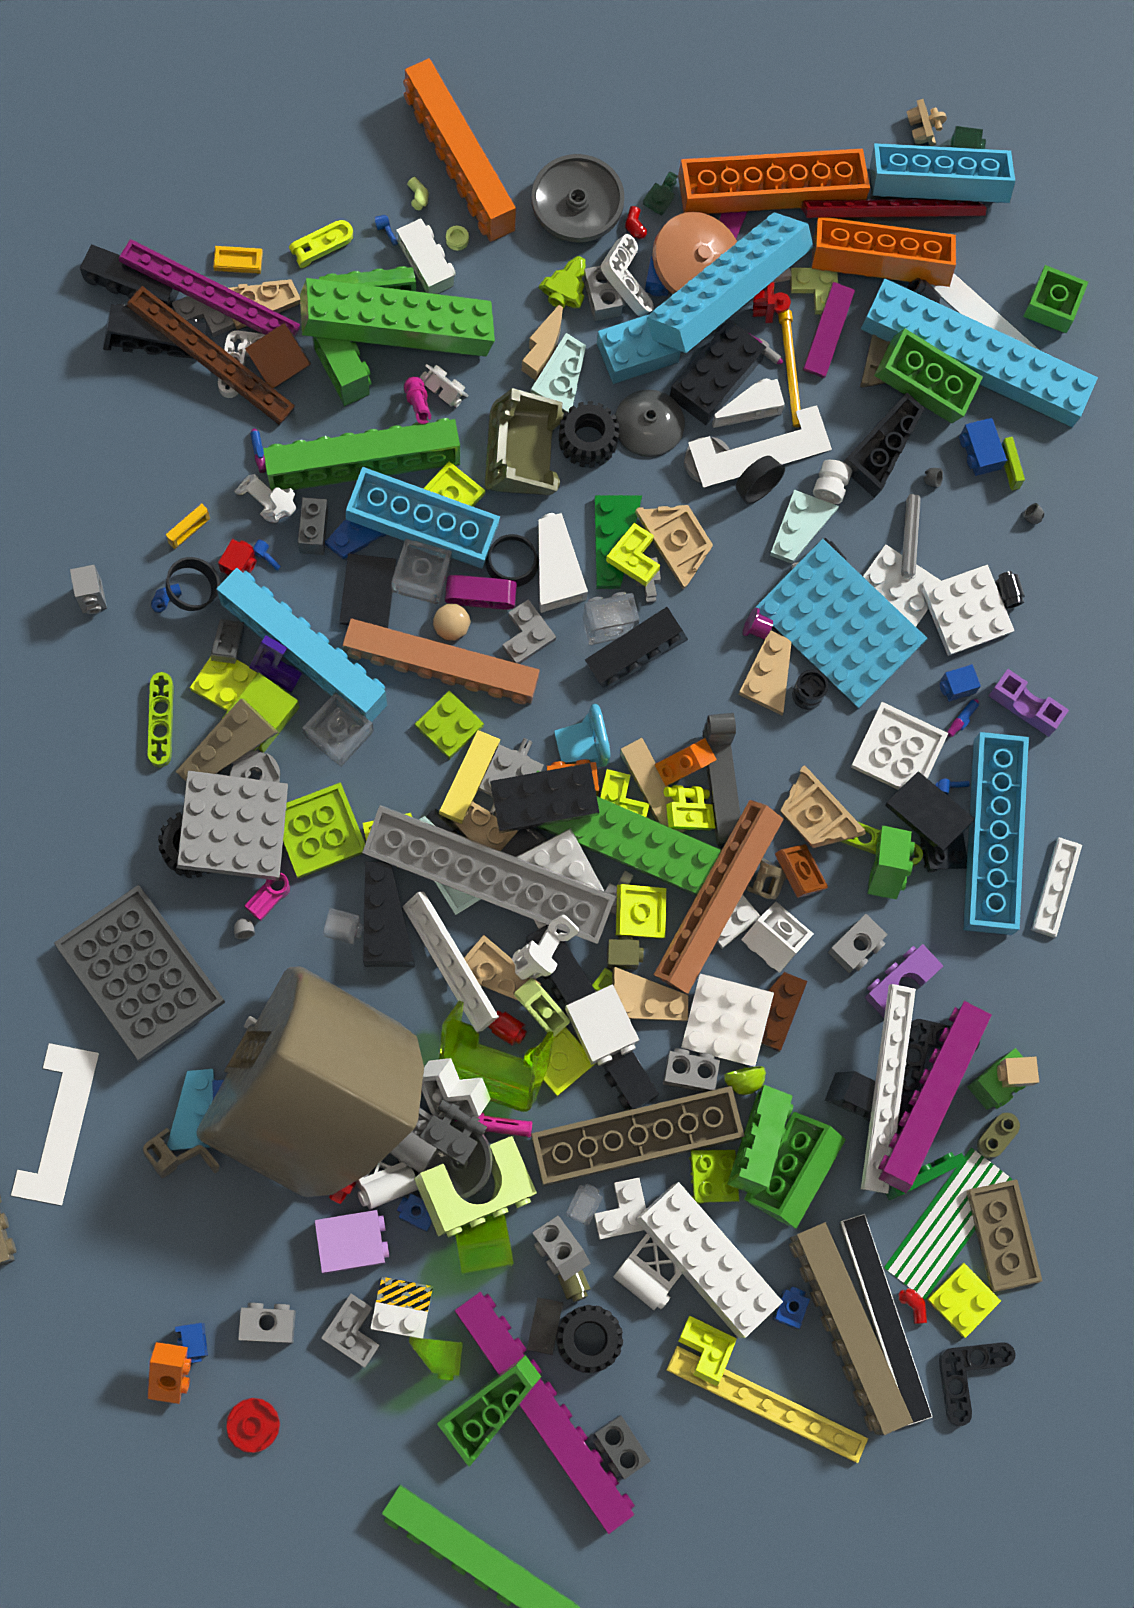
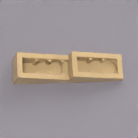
(642, 768)

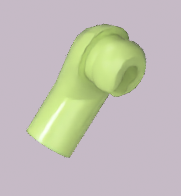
(421, 193)

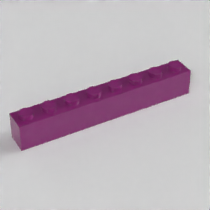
(934, 1097)

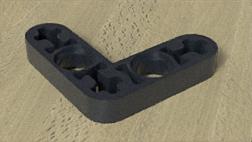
(928, 1039)
(965, 1364)

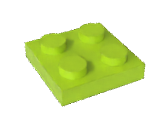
(449, 724)

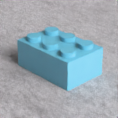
(632, 351)

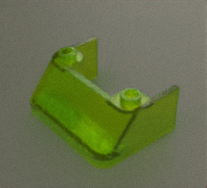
(508, 1078)

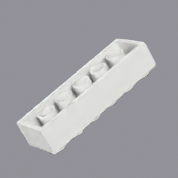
(709, 1260)

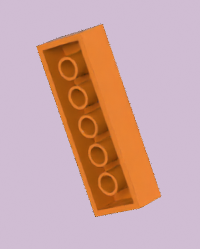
(883, 251)

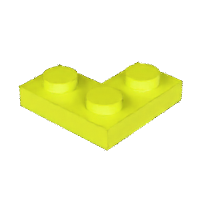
(629, 558)
(615, 791)
(713, 1345)

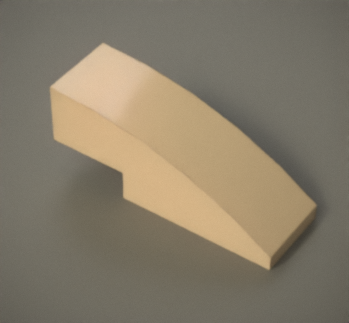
(543, 344)

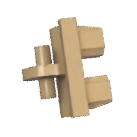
(920, 114)

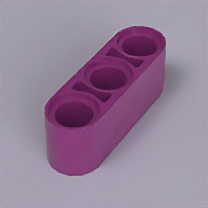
(480, 592)

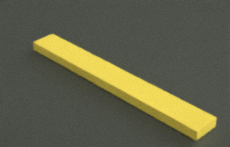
(773, 1407)

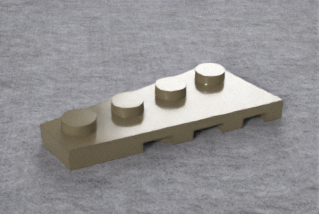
(232, 738)

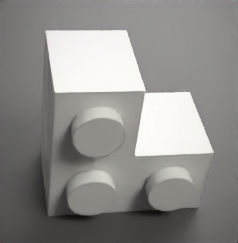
(443, 1083)

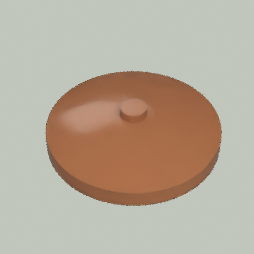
(688, 246)

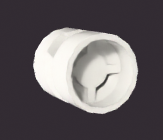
(832, 479)

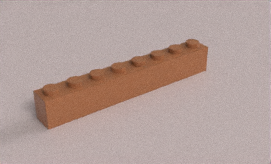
(440, 661)
(718, 896)

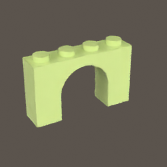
(451, 1212)

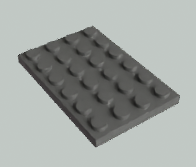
(139, 973)

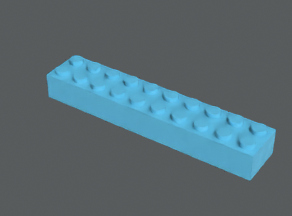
(1001, 360)

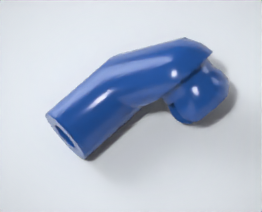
(161, 598)

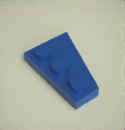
(351, 538)

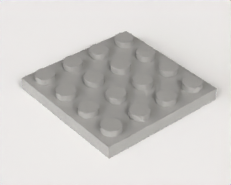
(232, 825)

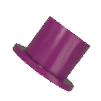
(757, 624)

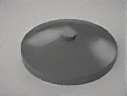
(577, 198)

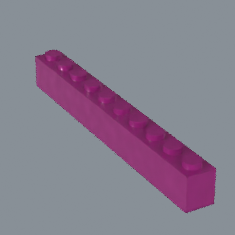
(548, 1417)

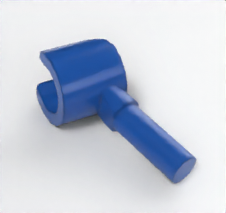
(382, 222)
(260, 550)
(945, 785)

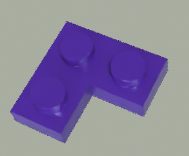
(269, 664)

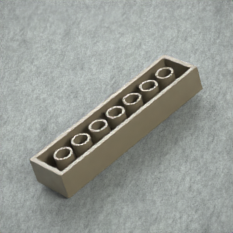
(637, 1136)
(850, 1330)

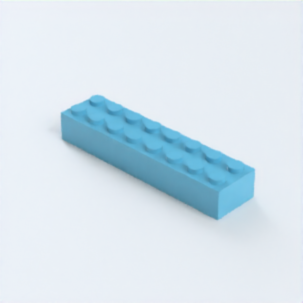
(729, 282)
(305, 648)
(996, 834)

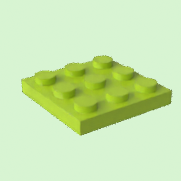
(321, 831)

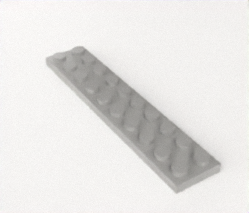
(487, 873)

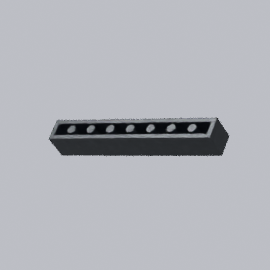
(572, 985)

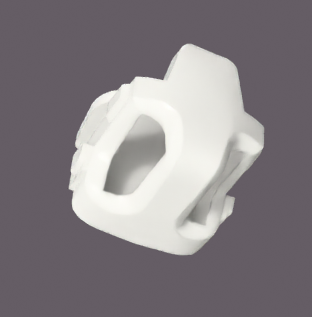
(276, 503)
(536, 959)

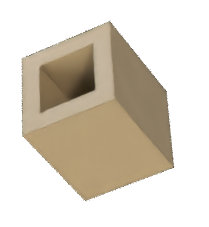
(1018, 1072)

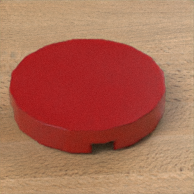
(253, 1425)

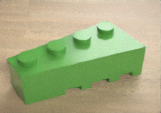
(761, 1140)
(483, 1414)

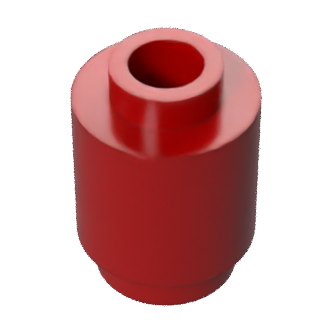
(508, 1028)

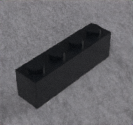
(104, 269)

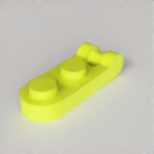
(322, 242)

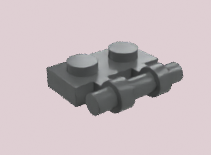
(447, 1138)

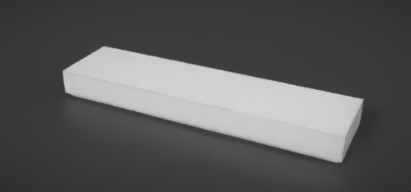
(1056, 887)

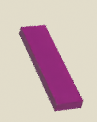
(828, 330)

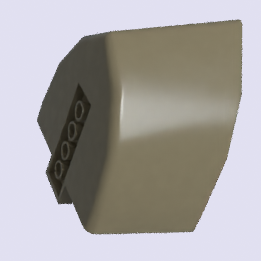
(316, 1088)

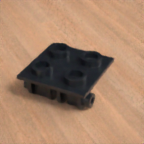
(952, 858)

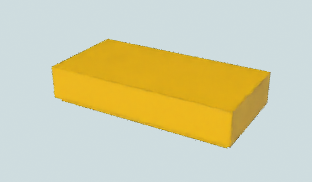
(238, 259)
(188, 526)

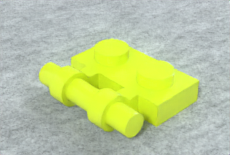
(689, 815)

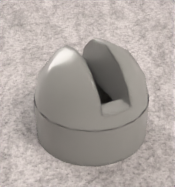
(244, 929)

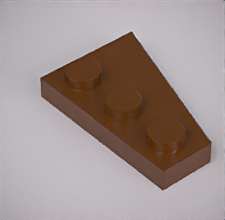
(785, 1001)

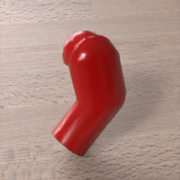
(633, 225)
(916, 1302)

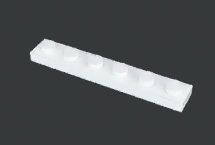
(450, 961)

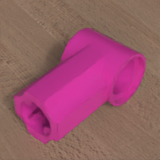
(267, 898)

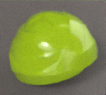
(746, 1080)

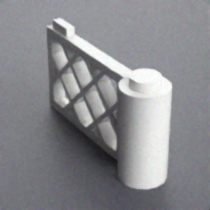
(386, 1184)
(644, 1280)

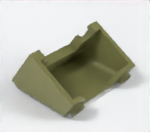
(522, 443)

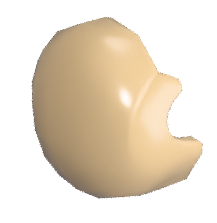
(451, 622)

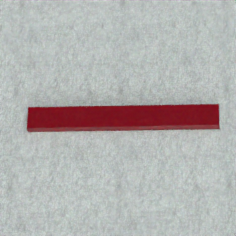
(892, 208)

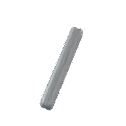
(910, 536)

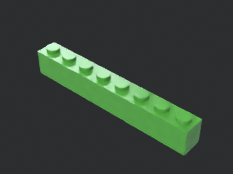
(470, 1553)

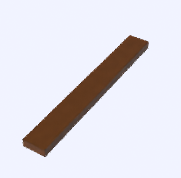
(210, 355)

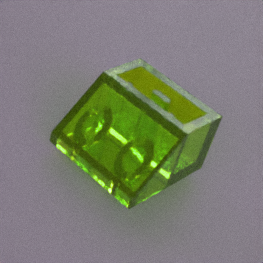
(484, 1246)

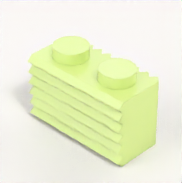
(542, 1007)

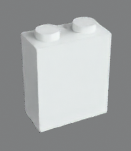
(602, 1025)

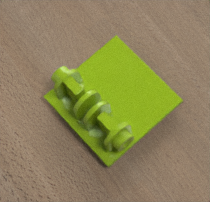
(711, 1174)

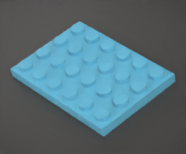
(841, 623)

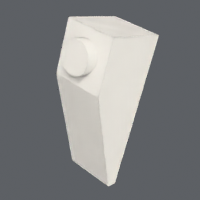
(757, 402)

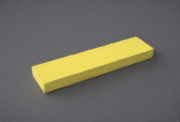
(469, 777)

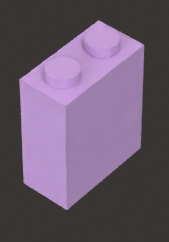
(351, 1241)

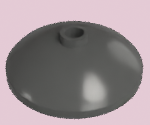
(646, 435)
(475, 1173)

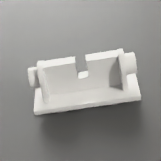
(451, 390)

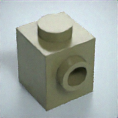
(624, 953)

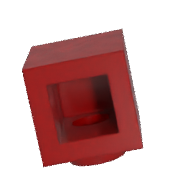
(239, 556)

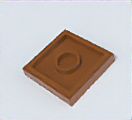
(278, 356)
(801, 870)

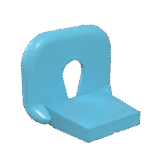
(578, 742)

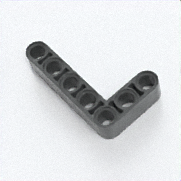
(719, 733)

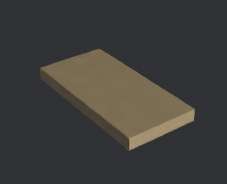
(1004, 1235)

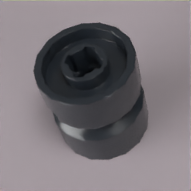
(810, 689)

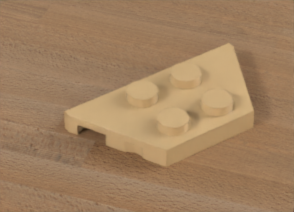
(677, 538)
(818, 813)

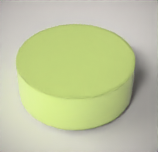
(457, 238)

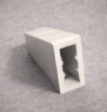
(559, 570)

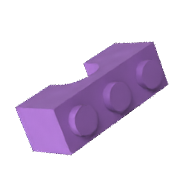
(1038, 712)
(919, 965)

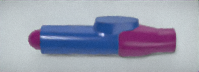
(258, 450)
(963, 718)

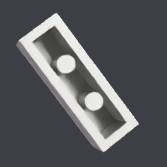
(426, 257)

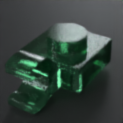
(660, 196)

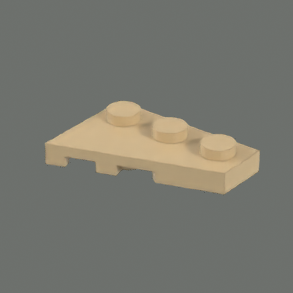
(273, 295)
(769, 674)

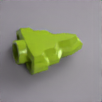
(566, 285)

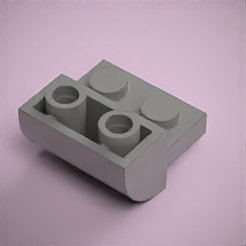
(413, 1149)

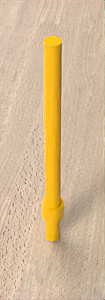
(786, 319)

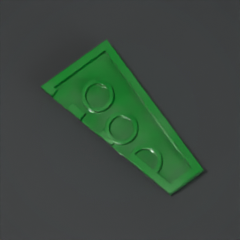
(612, 520)

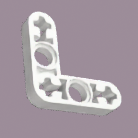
(620, 277)
(247, 339)

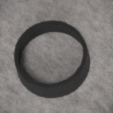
(759, 479)
(203, 567)
(521, 580)

